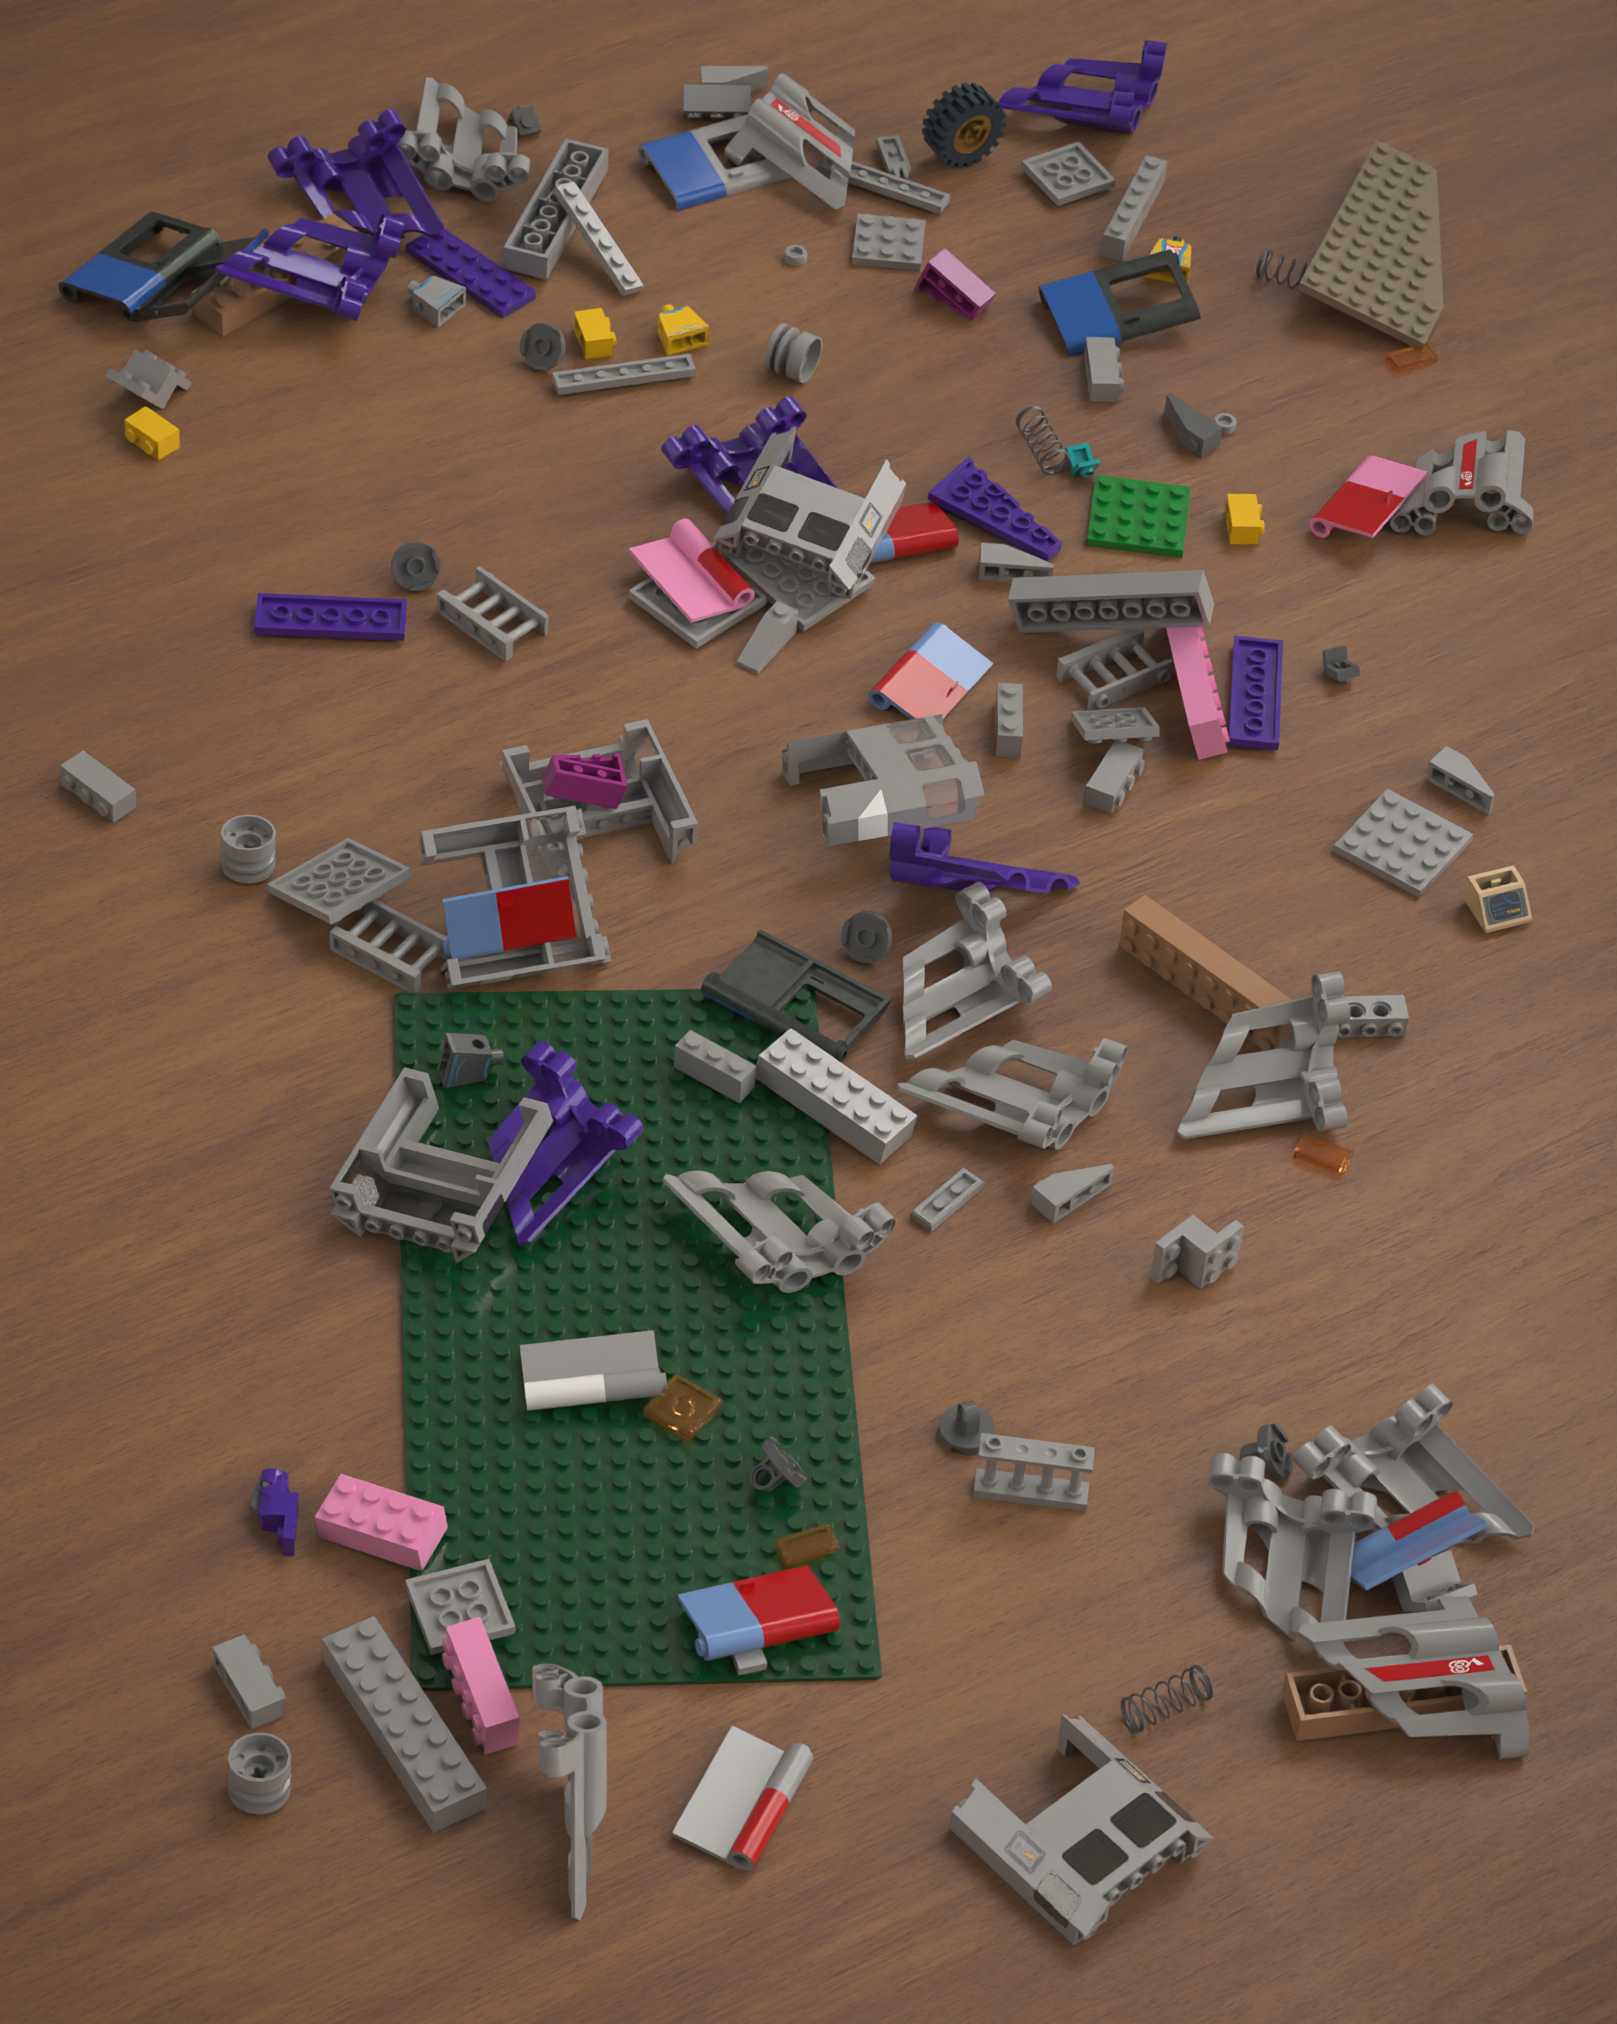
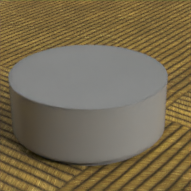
(795, 255)
(1227, 423)

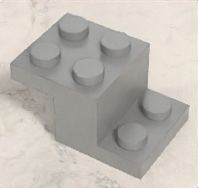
(150, 377)
(1196, 1252)
(1425, 1584)

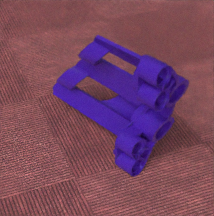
(1116, 111)
(364, 171)
(319, 281)
(734, 459)
(937, 869)
(574, 1150)

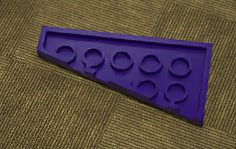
(989, 506)

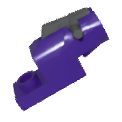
(277, 1507)

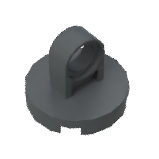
(543, 346)
(415, 565)
(867, 936)
(962, 1427)
(1271, 1450)
(779, 1464)

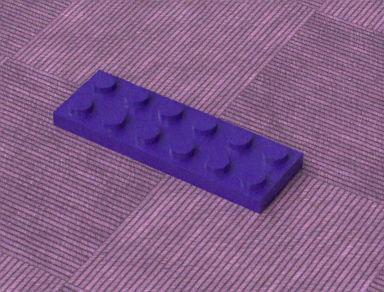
(469, 268)
(330, 617)
(1255, 693)

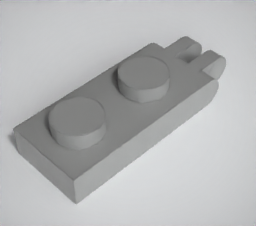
(893, 156)

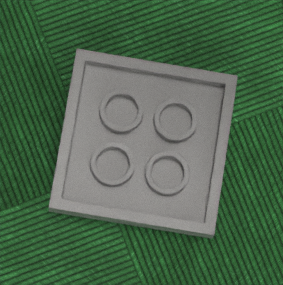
(1068, 173)
(888, 242)
(1115, 724)
(459, 1596)

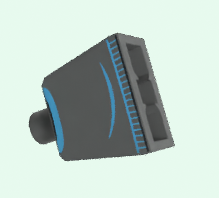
(466, 1059)

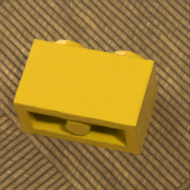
(594, 333)
(152, 433)
(1243, 519)

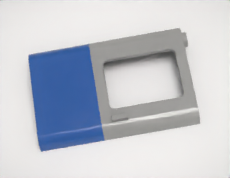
(695, 172)

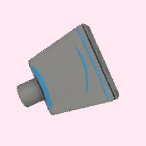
(437, 299)

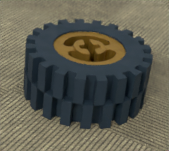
(964, 125)

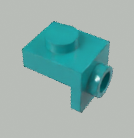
(1081, 460)

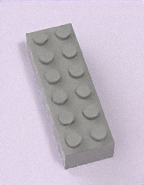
(835, 1096)

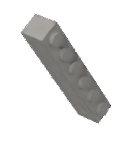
(1133, 208)

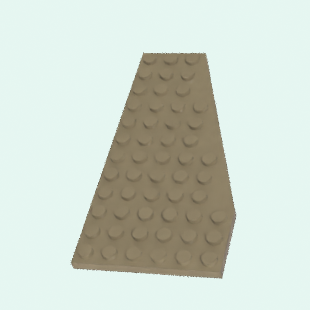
(1384, 249)

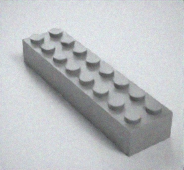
(545, 223)
(1111, 601)
(404, 1724)

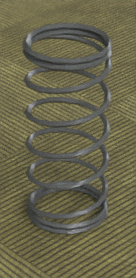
(1264, 270)
(1022, 430)
(1133, 1726)

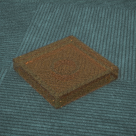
(683, 1407)

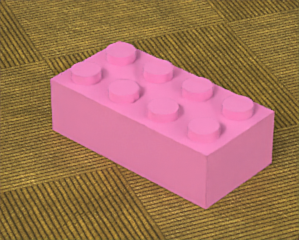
(381, 1522)
(481, 1686)

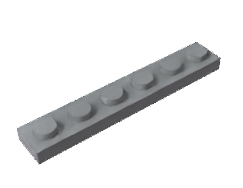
(891, 186)
(598, 238)
(623, 374)

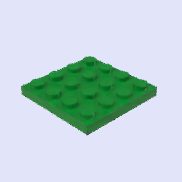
(1138, 516)

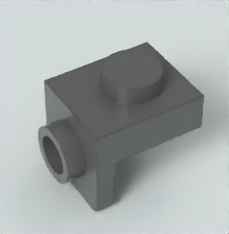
(525, 121)
(1337, 665)

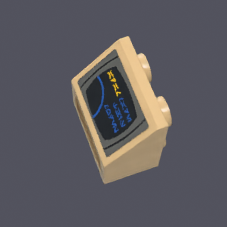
(1498, 899)

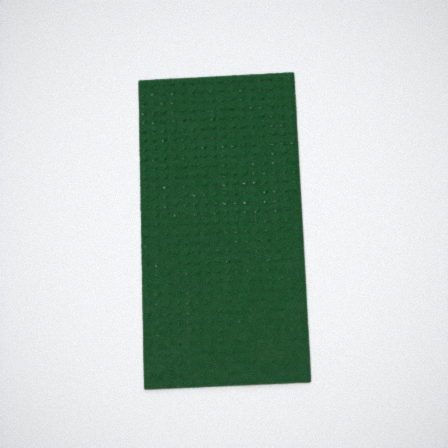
(595, 1504)

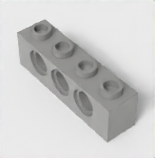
(1375, 1017)

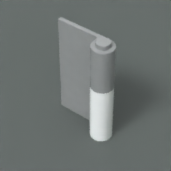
(591, 1370)

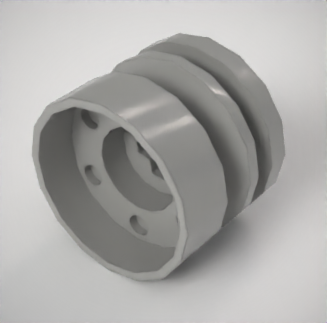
(793, 353)
(248, 849)
(259, 1773)

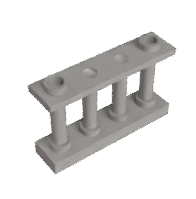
(487, 631)
(1114, 650)
(384, 964)
(1033, 1489)

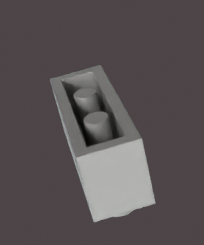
(715, 101)
(1103, 369)
(1009, 720)
(1114, 777)
(98, 786)
(714, 1066)
(249, 1681)

